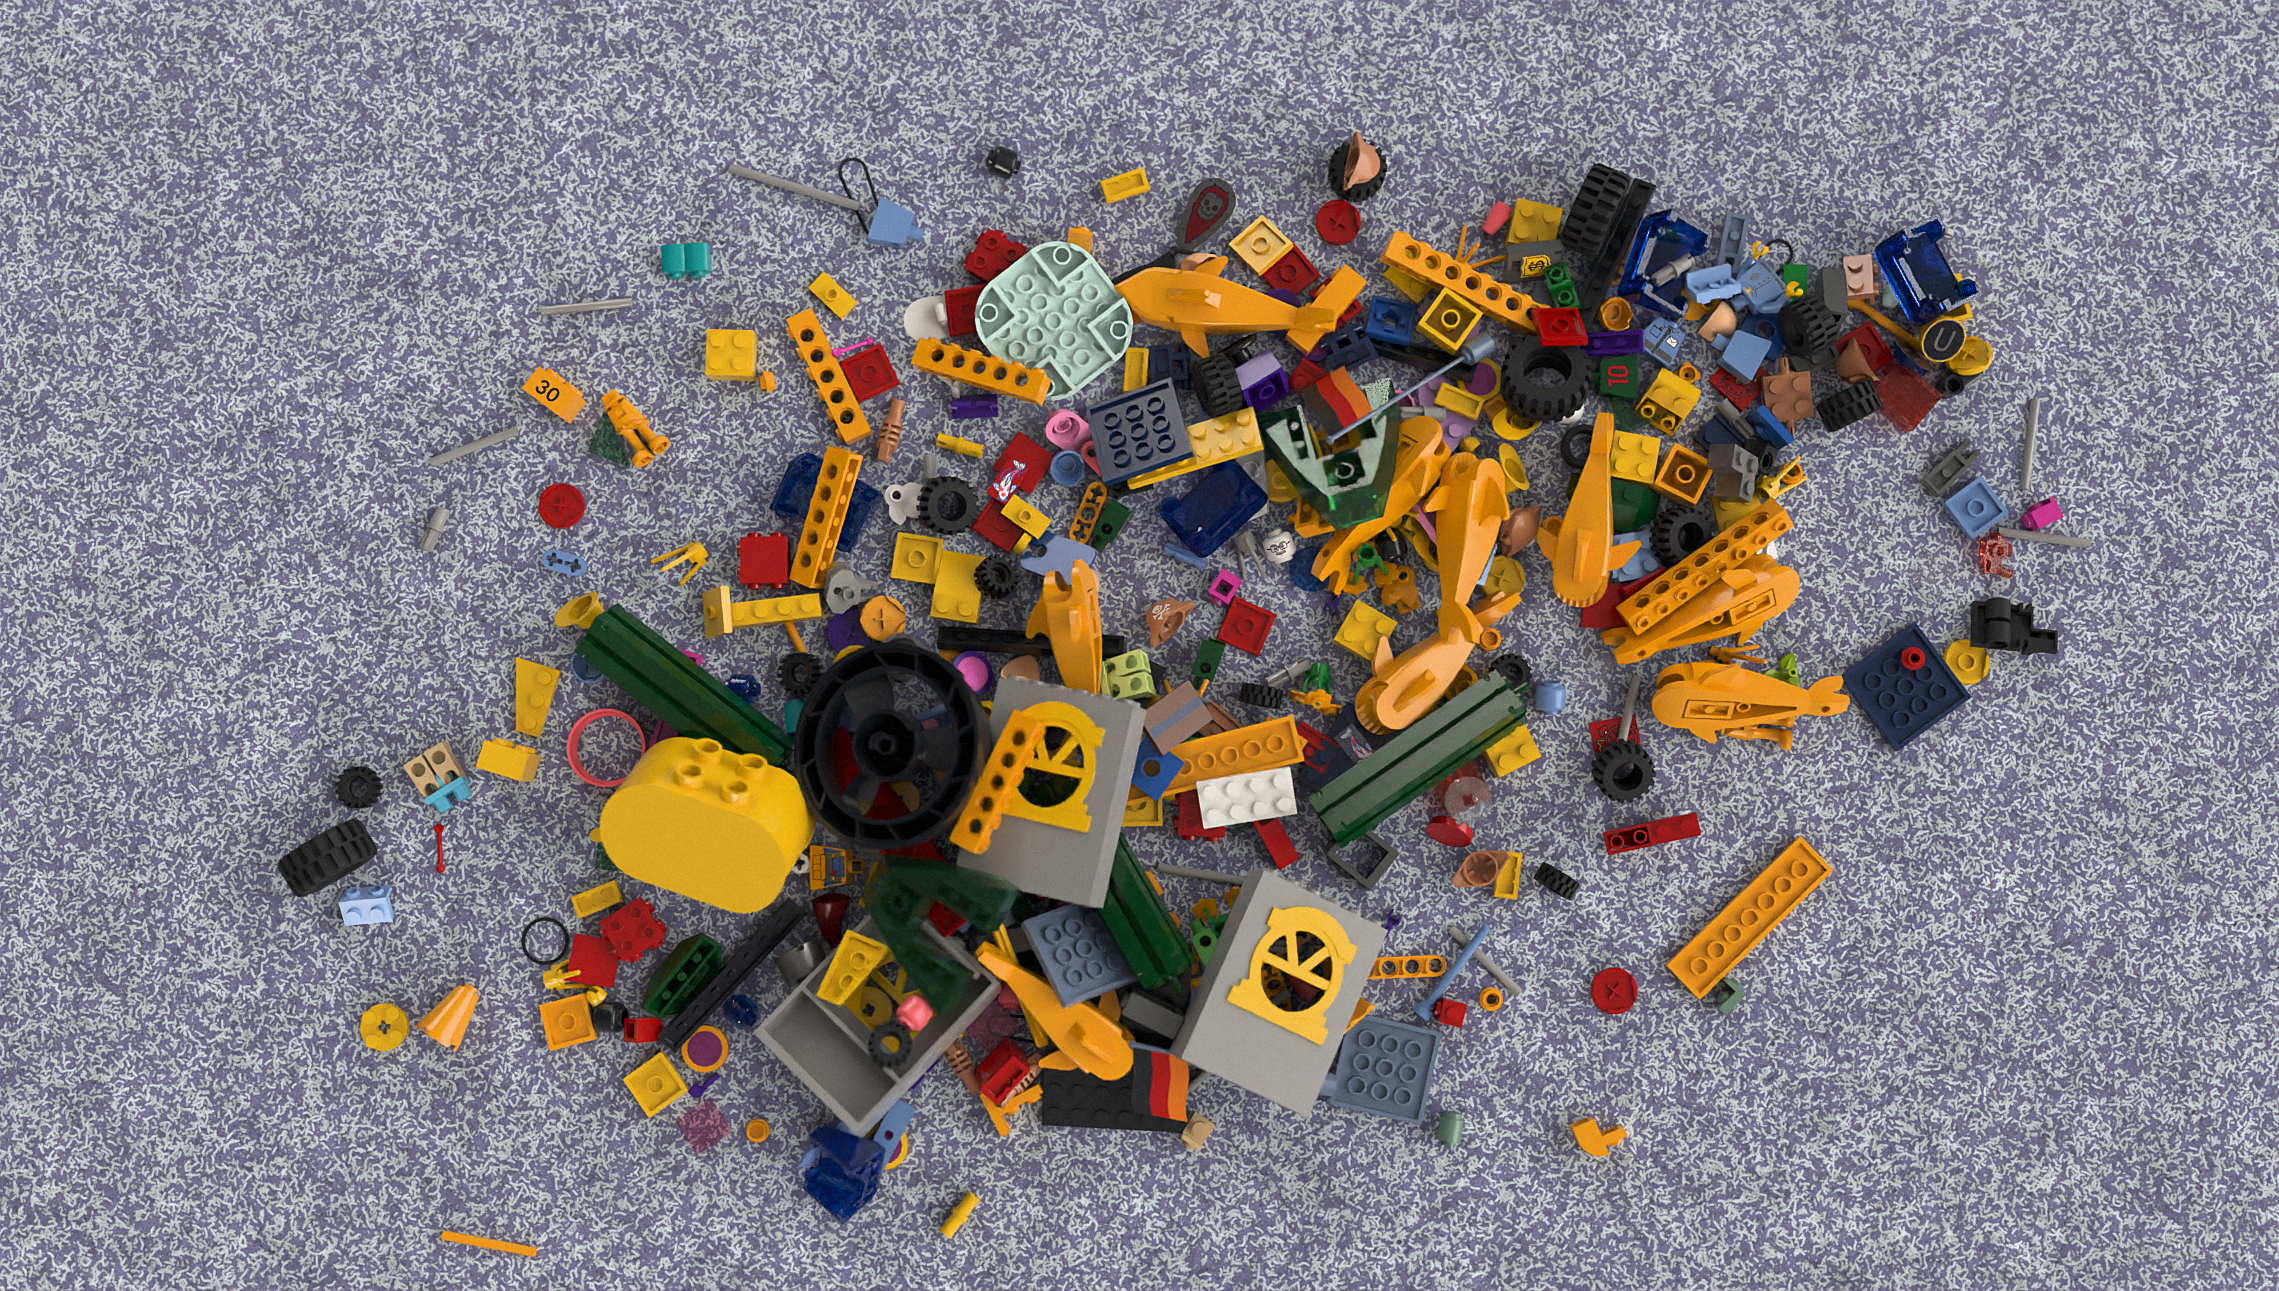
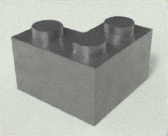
(1735, 472)

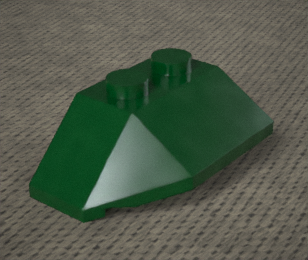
(1631, 503)
(682, 975)

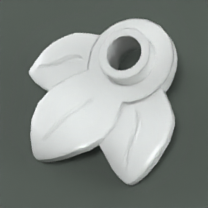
(906, 504)

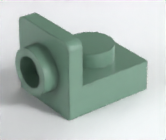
(1730, 999)

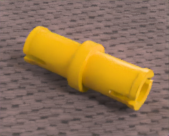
(960, 445)
(959, 1214)

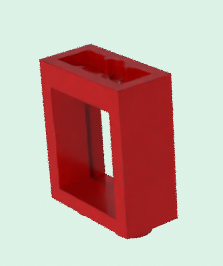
(1002, 1063)

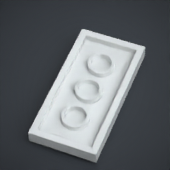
(1246, 797)

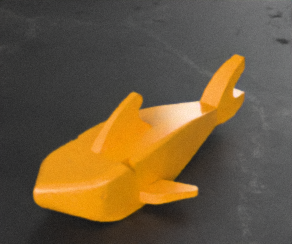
(1205, 304)

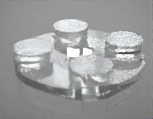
(1481, 797)

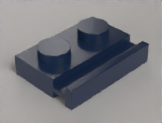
(1718, 432)

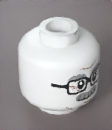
(1279, 546)

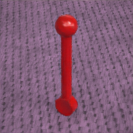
(438, 828)

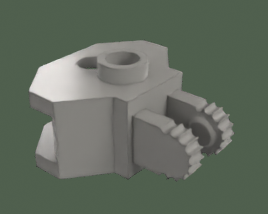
(844, 588)

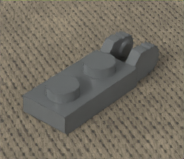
(1949, 469)

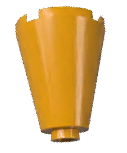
(451, 1016)

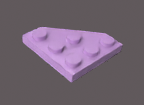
(1454, 426)

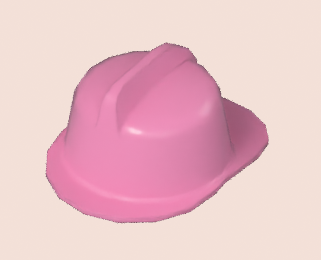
(1067, 430)

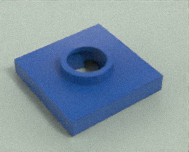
(1401, 312)
(1750, 325)
(1769, 428)
(1169, 767)

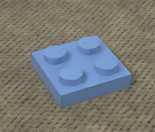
(1975, 508)

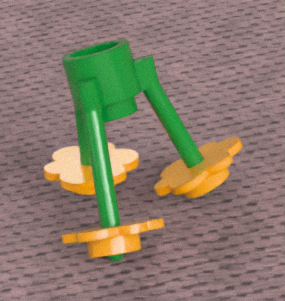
(1366, 556)
(1319, 699)
(1207, 910)

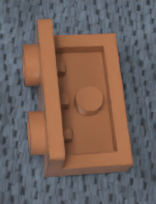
(1860, 277)

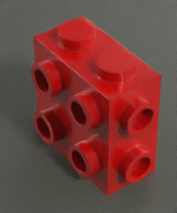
(992, 255)
(764, 561)
(1189, 820)
(633, 930)

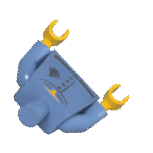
(1761, 287)

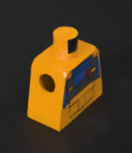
(832, 866)

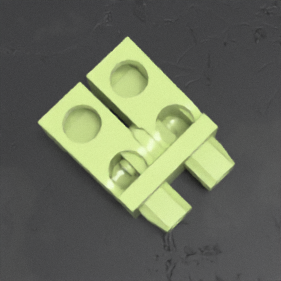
(1127, 676)

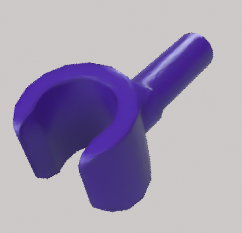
(1334, 602)
(1391, 922)
(697, 1090)

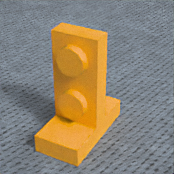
(1029, 1095)

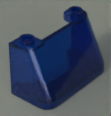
(1661, 240)
(1921, 273)
(799, 486)
(1214, 508)
(845, 1172)

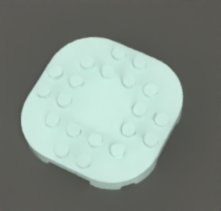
(1055, 315)

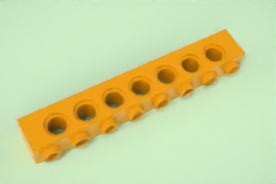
(1394, 256)
(1704, 566)

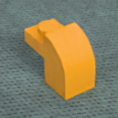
(1592, 1140)

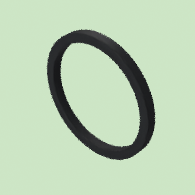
(566, 940)

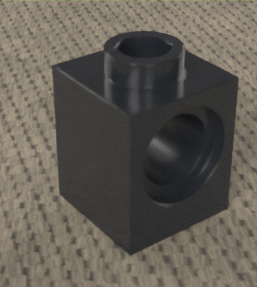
(1766, 455)

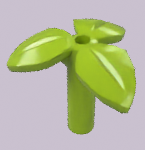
(1788, 670)

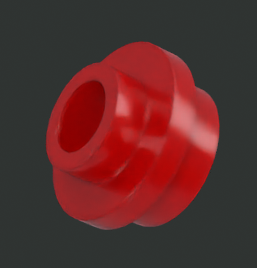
(1906, 661)

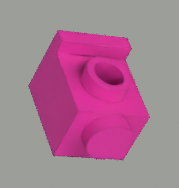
(2042, 514)
(1224, 579)

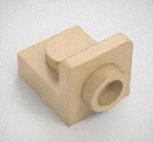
(1196, 1131)

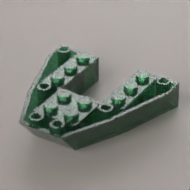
(1344, 485)
(900, 900)

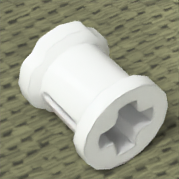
(805, 868)

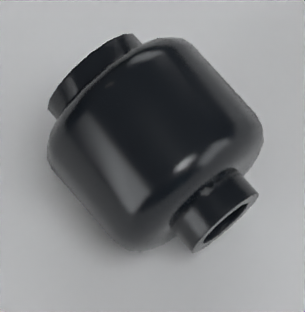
(1003, 162)
(1389, 549)
(610, 1016)

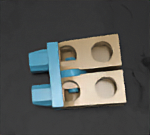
(438, 776)

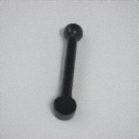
(1174, 250)

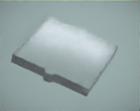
(1032, 419)
(1931, 576)
(1594, 669)

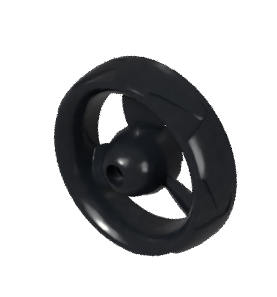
(889, 745)

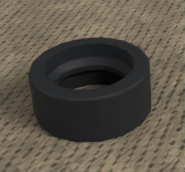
(1565, 445)

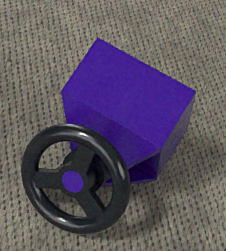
(1259, 374)

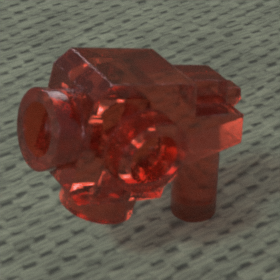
(1992, 552)

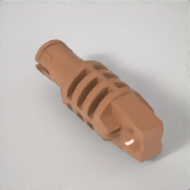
(890, 431)
(962, 1066)
(1025, 1082)

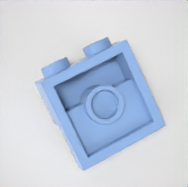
(1641, 562)

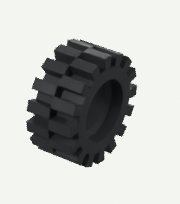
(1004, 569)
(1515, 661)
(788, 677)
(1261, 695)
(349, 777)
(1556, 881)
(896, 1058)

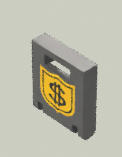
(1533, 259)

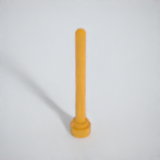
(1885, 322)

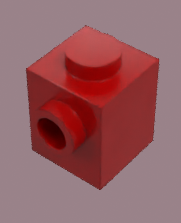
(1450, 1012)
(642, 1029)

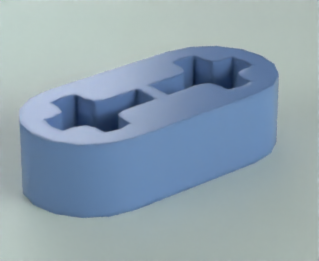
(566, 557)

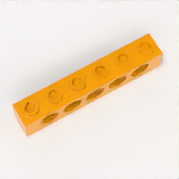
(805, 323)
(1033, 391)
(825, 517)
(986, 788)

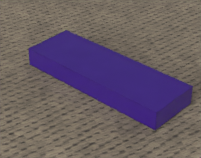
(1615, 343)

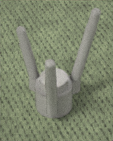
(1248, 544)

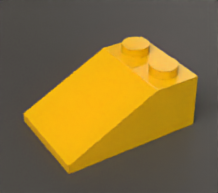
(955, 592)

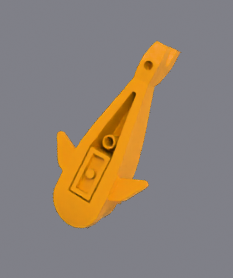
(1417, 468)
(1467, 524)
(1584, 545)
(1729, 605)
(1073, 625)
(1415, 680)
(1725, 696)
(1084, 1033)

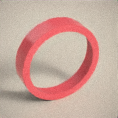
(576, 732)

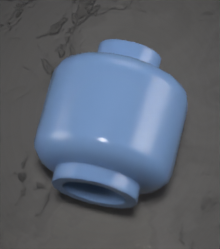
(1550, 697)

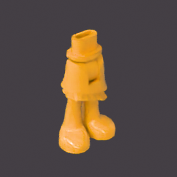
(626, 420)
(1781, 736)

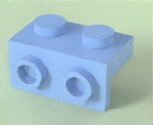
(1711, 284)
(366, 905)

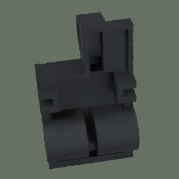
(2009, 628)

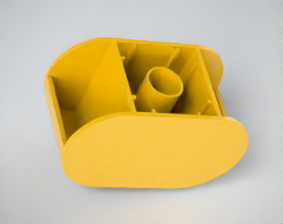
(708, 824)

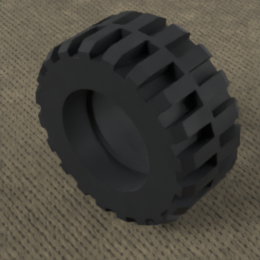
(1595, 209)
(1539, 402)
(327, 857)

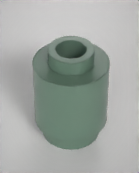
(1450, 1128)

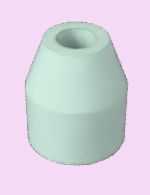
(1889, 298)

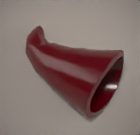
(830, 915)

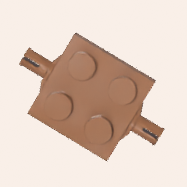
(1788, 395)

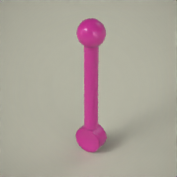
(836, 352)

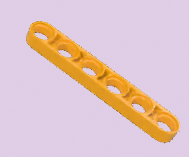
(1400, 970)

